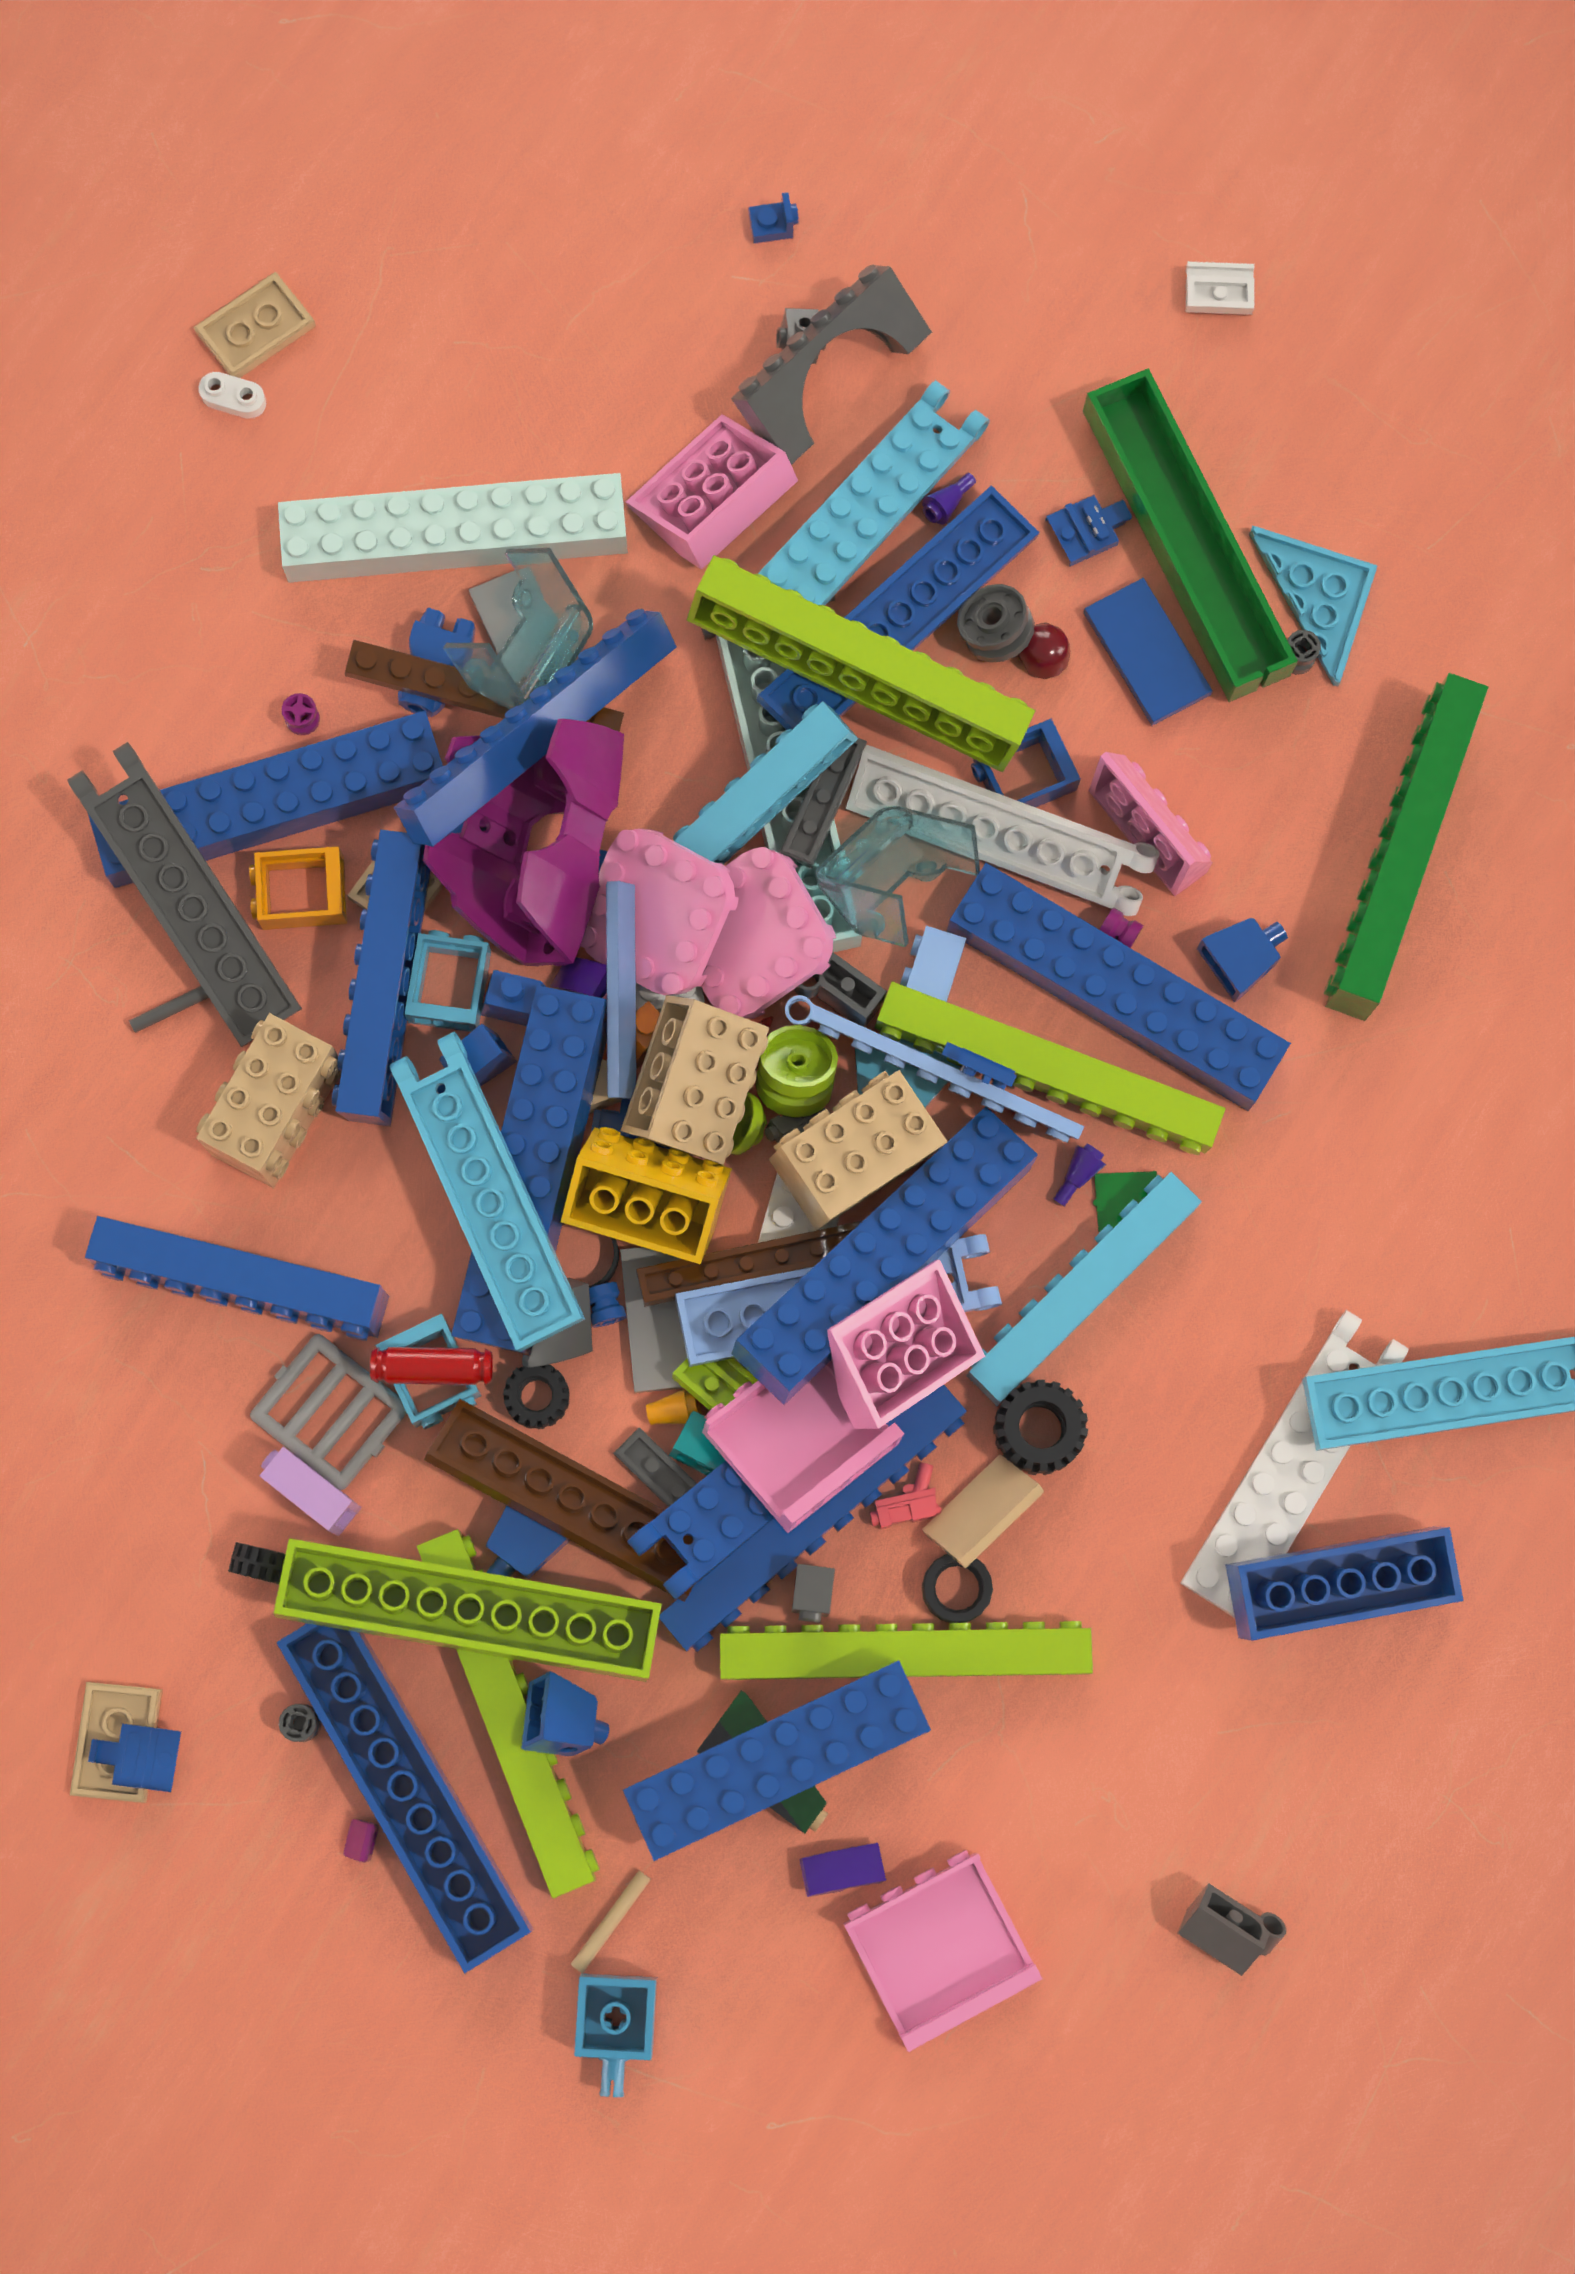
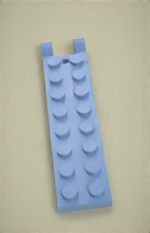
(932, 1070)
(721, 1313)

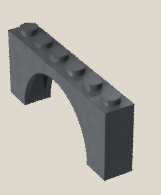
(774, 396)

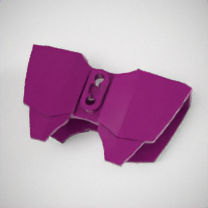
(542, 898)

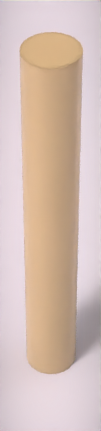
(610, 1921)

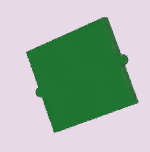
(1116, 1191)

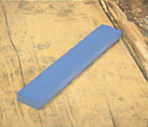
(621, 989)

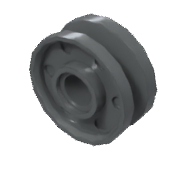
(1013, 622)

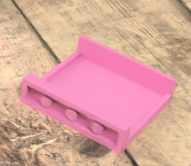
(795, 1451)
(941, 1950)

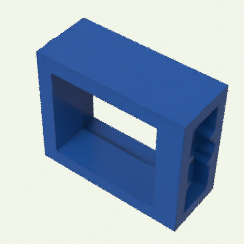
(1057, 756)

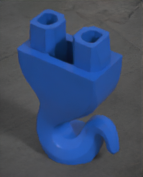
(427, 642)

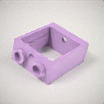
(309, 1490)

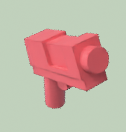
(914, 1505)

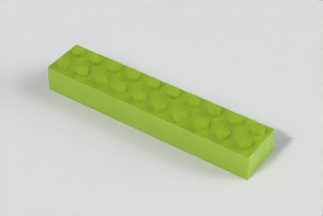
(859, 663)
(467, 1610)

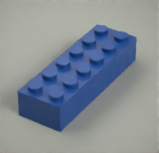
(1344, 1583)

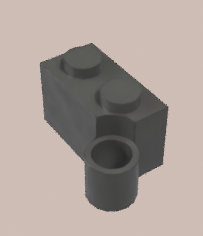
(846, 991)
(1230, 1929)

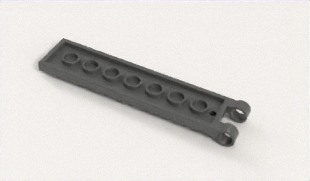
(187, 898)

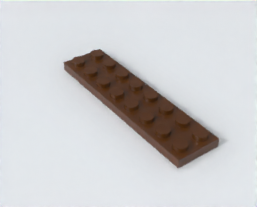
(552, 1491)

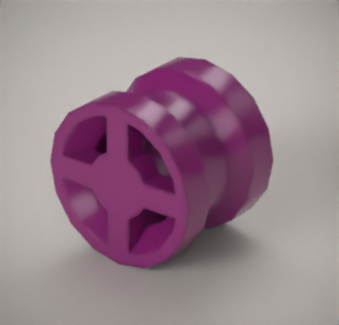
(298, 706)

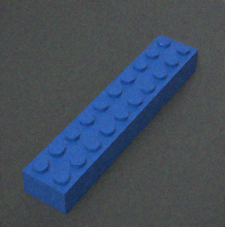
(297, 789)
(1118, 987)
(542, 1130)
(886, 1248)
(407, 1791)

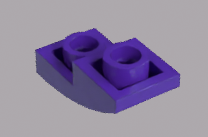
(582, 977)
(842, 1869)

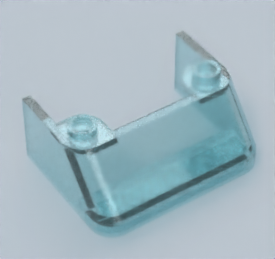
(546, 639)
(882, 856)

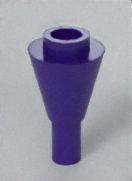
(942, 503)
(1083, 1166)

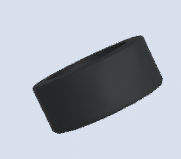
(956, 1616)

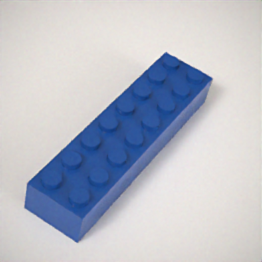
(383, 978)
(237, 1277)
(776, 1760)

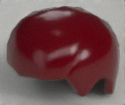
(1046, 652)

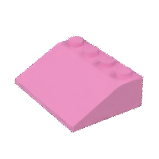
(713, 490)
(1146, 819)
(901, 1347)

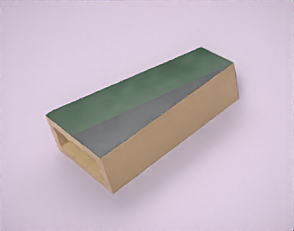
(802, 1809)

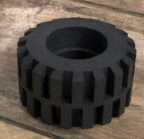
(1057, 1401)

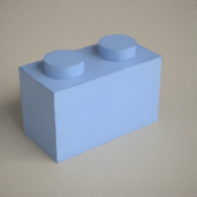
(935, 962)

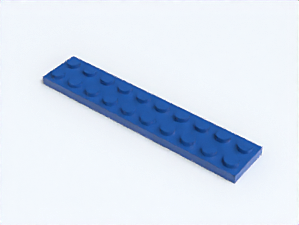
(920, 594)

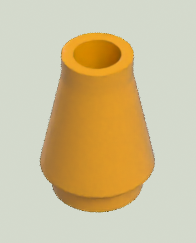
(673, 1408)

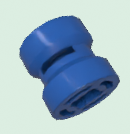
(604, 1305)

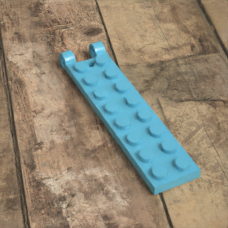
(873, 499)
(489, 1197)
(1441, 1393)

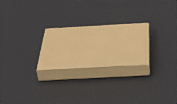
(255, 326)
(983, 1510)
(101, 1719)

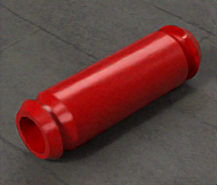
(431, 1366)

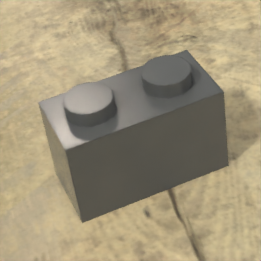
(813, 1592)

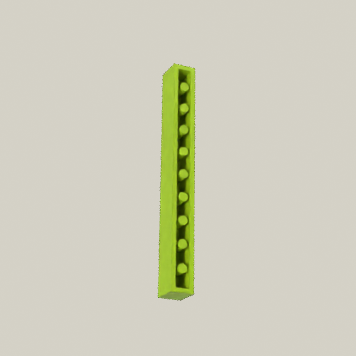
(1054, 1069)
(920, 1651)
(529, 1774)

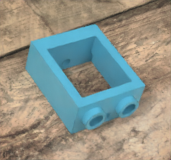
(445, 1016)
(416, 1337)

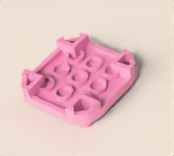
(677, 909)
(769, 940)

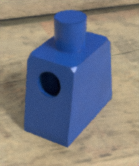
(1242, 954)
(509, 997)
(485, 1054)
(522, 1544)
(561, 1717)

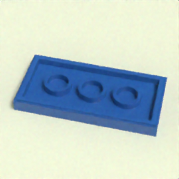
(1147, 651)

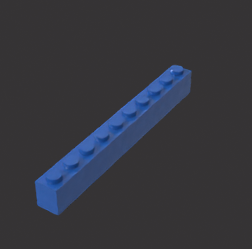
(527, 729)
(773, 1550)

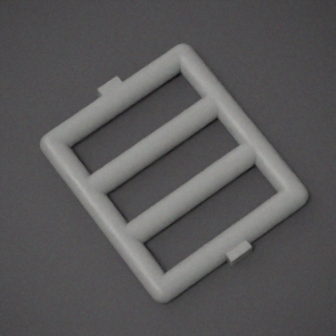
(315, 1457)

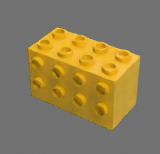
(646, 1194)

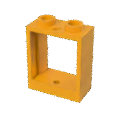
(297, 859)

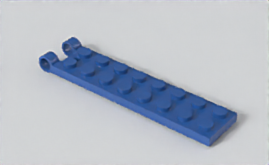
(716, 1514)

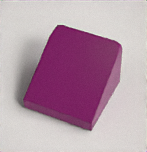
(361, 1840)

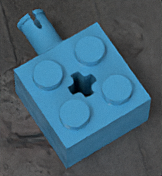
(615, 2044)

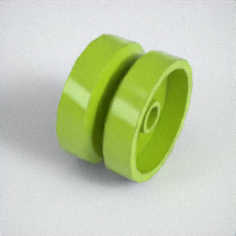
(797, 1071)

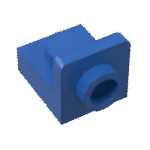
(773, 220)

